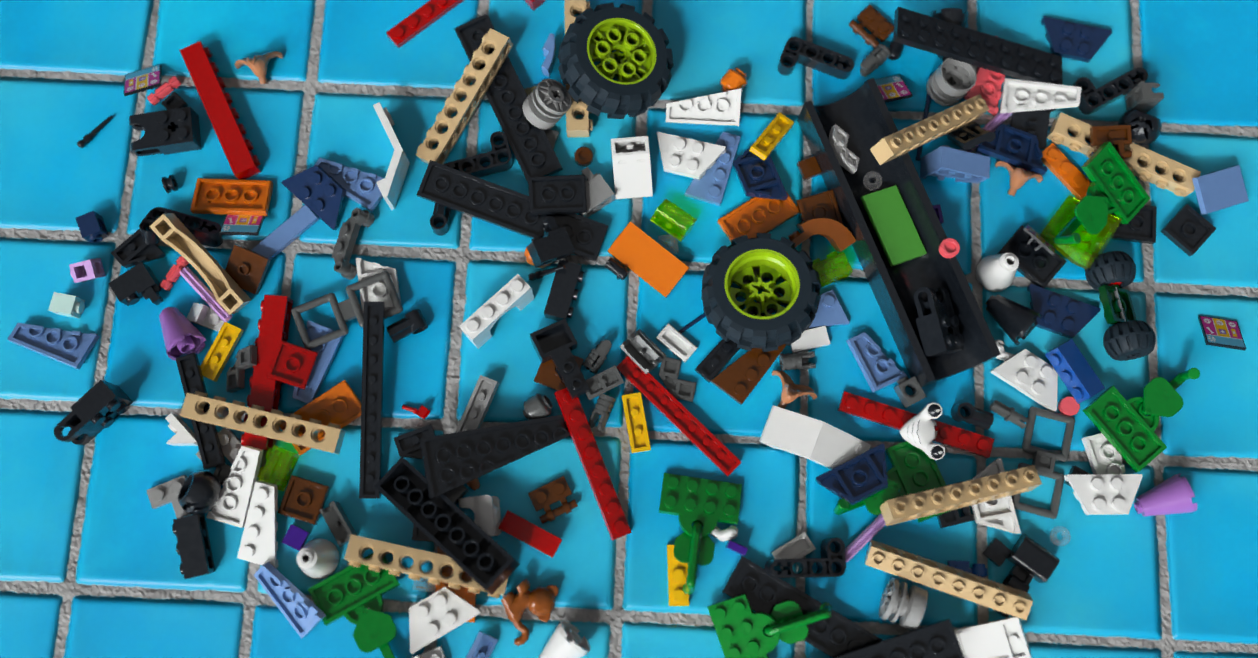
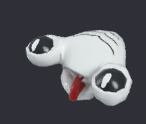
(922, 430)

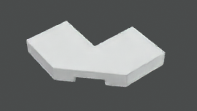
(838, 140)

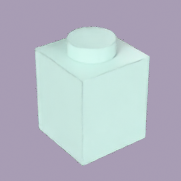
(67, 305)

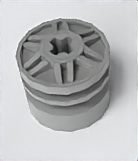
(951, 82)
(547, 104)
(906, 605)

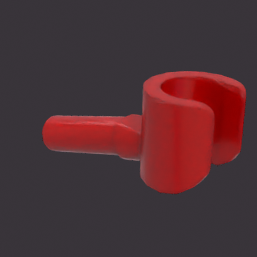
(422, 412)

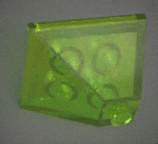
(1089, 246)

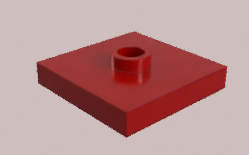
(292, 364)

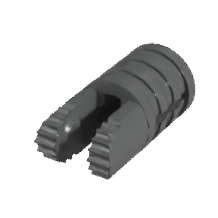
(874, 59)
(597, 356)
(794, 361)
(603, 408)

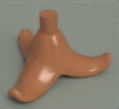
(259, 64)
(1018, 176)
(790, 390)

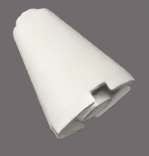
(997, 271)
(318, 558)
(565, 643)

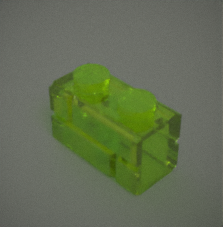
(673, 220)
(832, 268)
(278, 467)

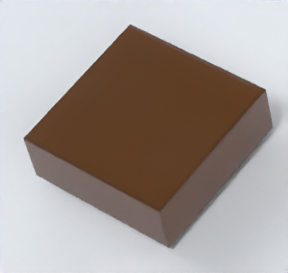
(809, 168)

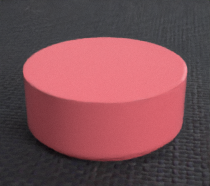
(949, 248)
(1068, 406)

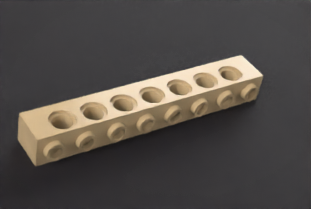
(474, 93)
(574, 126)
(929, 129)
(1149, 160)
(194, 409)
(960, 495)
(358, 545)
(949, 579)

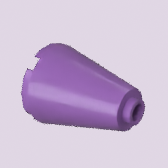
(180, 334)
(1167, 498)

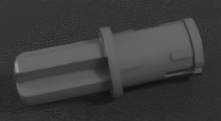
(1009, 414)

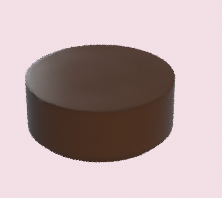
(583, 156)

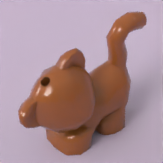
(539, 601)

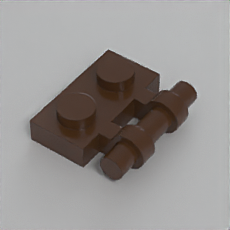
(875, 23)
(1118, 136)
(550, 494)

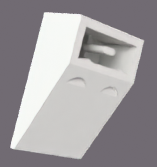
(631, 167)

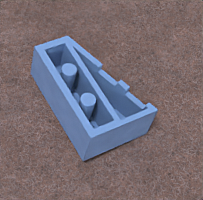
(955, 164)

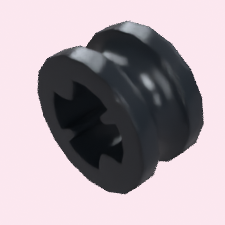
(169, 183)

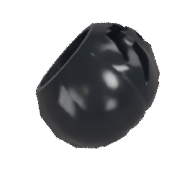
(1144, 127)
(199, 492)

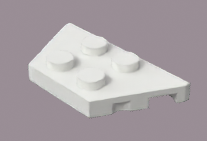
(687, 156)
(376, 292)
(1031, 377)
(1105, 492)
(999, 512)
(437, 616)

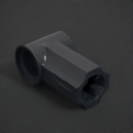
(440, 214)
(411, 324)
(972, 415)

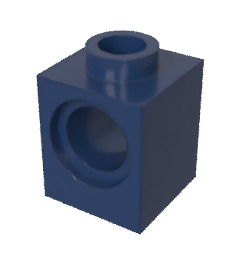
(92, 227)

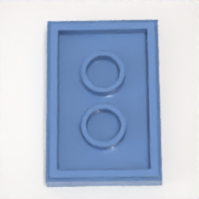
(1220, 189)

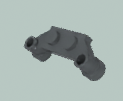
(346, 242)

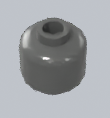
(537, 407)

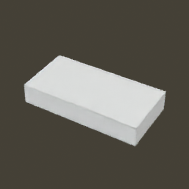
(811, 339)
(676, 343)
(794, 549)

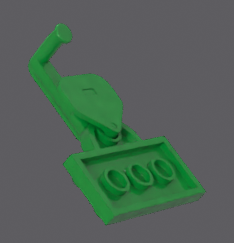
(1110, 191)
(1126, 422)
(910, 474)
(703, 504)
(350, 595)
(743, 632)

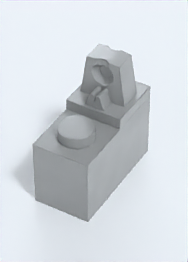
(597, 192)

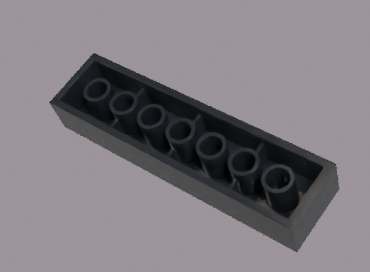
(447, 527)

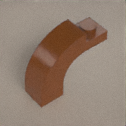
(832, 230)

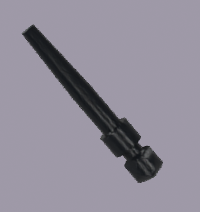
(88, 137)
(539, 274)

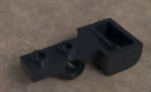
(556, 343)
(1030, 563)

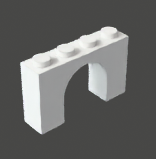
(513, 294)

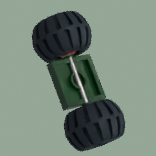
(1128, 336)

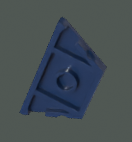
(1074, 39)
(1015, 148)
(759, 177)
(318, 193)
(1059, 312)
(858, 477)

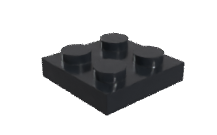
(1188, 230)

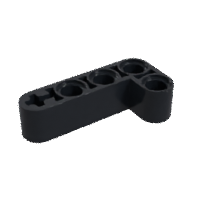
(817, 62)
(1111, 89)
(493, 157)
(203, 230)
(805, 565)

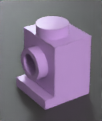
(87, 270)

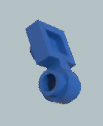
(978, 569)

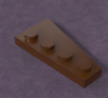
(745, 373)

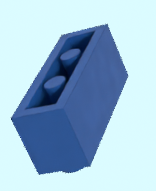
(1075, 371)

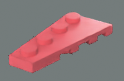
(989, 87)

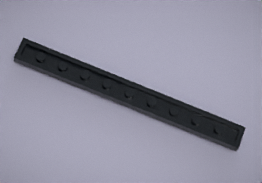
(372, 399)

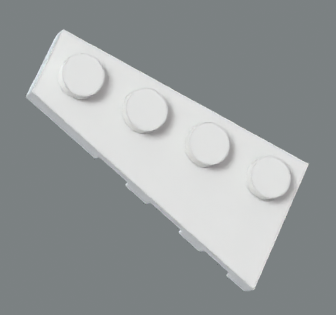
(1033, 96)
(711, 109)

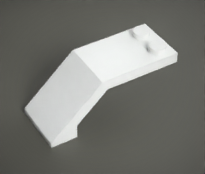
(392, 183)
(810, 438)
(994, 640)

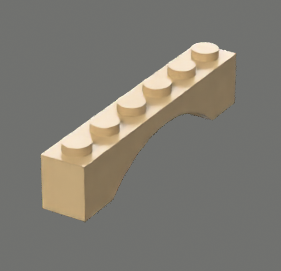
(178, 237)

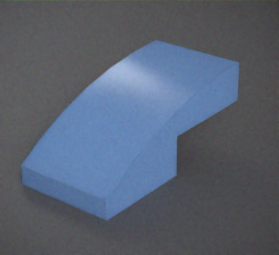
(549, 52)

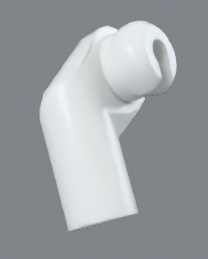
(1004, 355)
(725, 534)

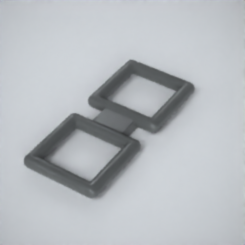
(345, 310)
(1045, 460)

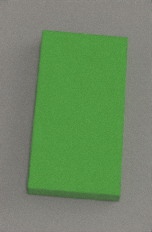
(893, 225)

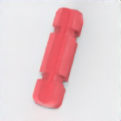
(163, 90)
(174, 273)

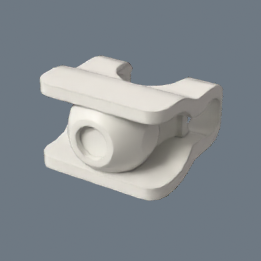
(486, 512)

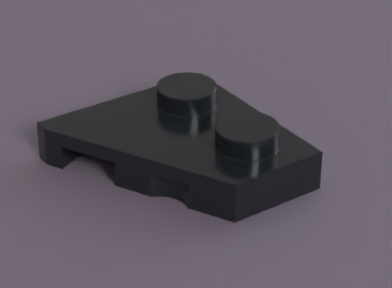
(135, 251)
(409, 443)

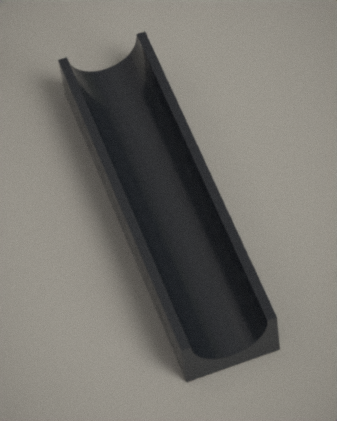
(867, 122)

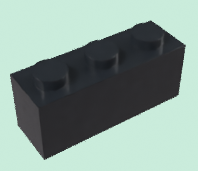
(564, 291)
(193, 546)

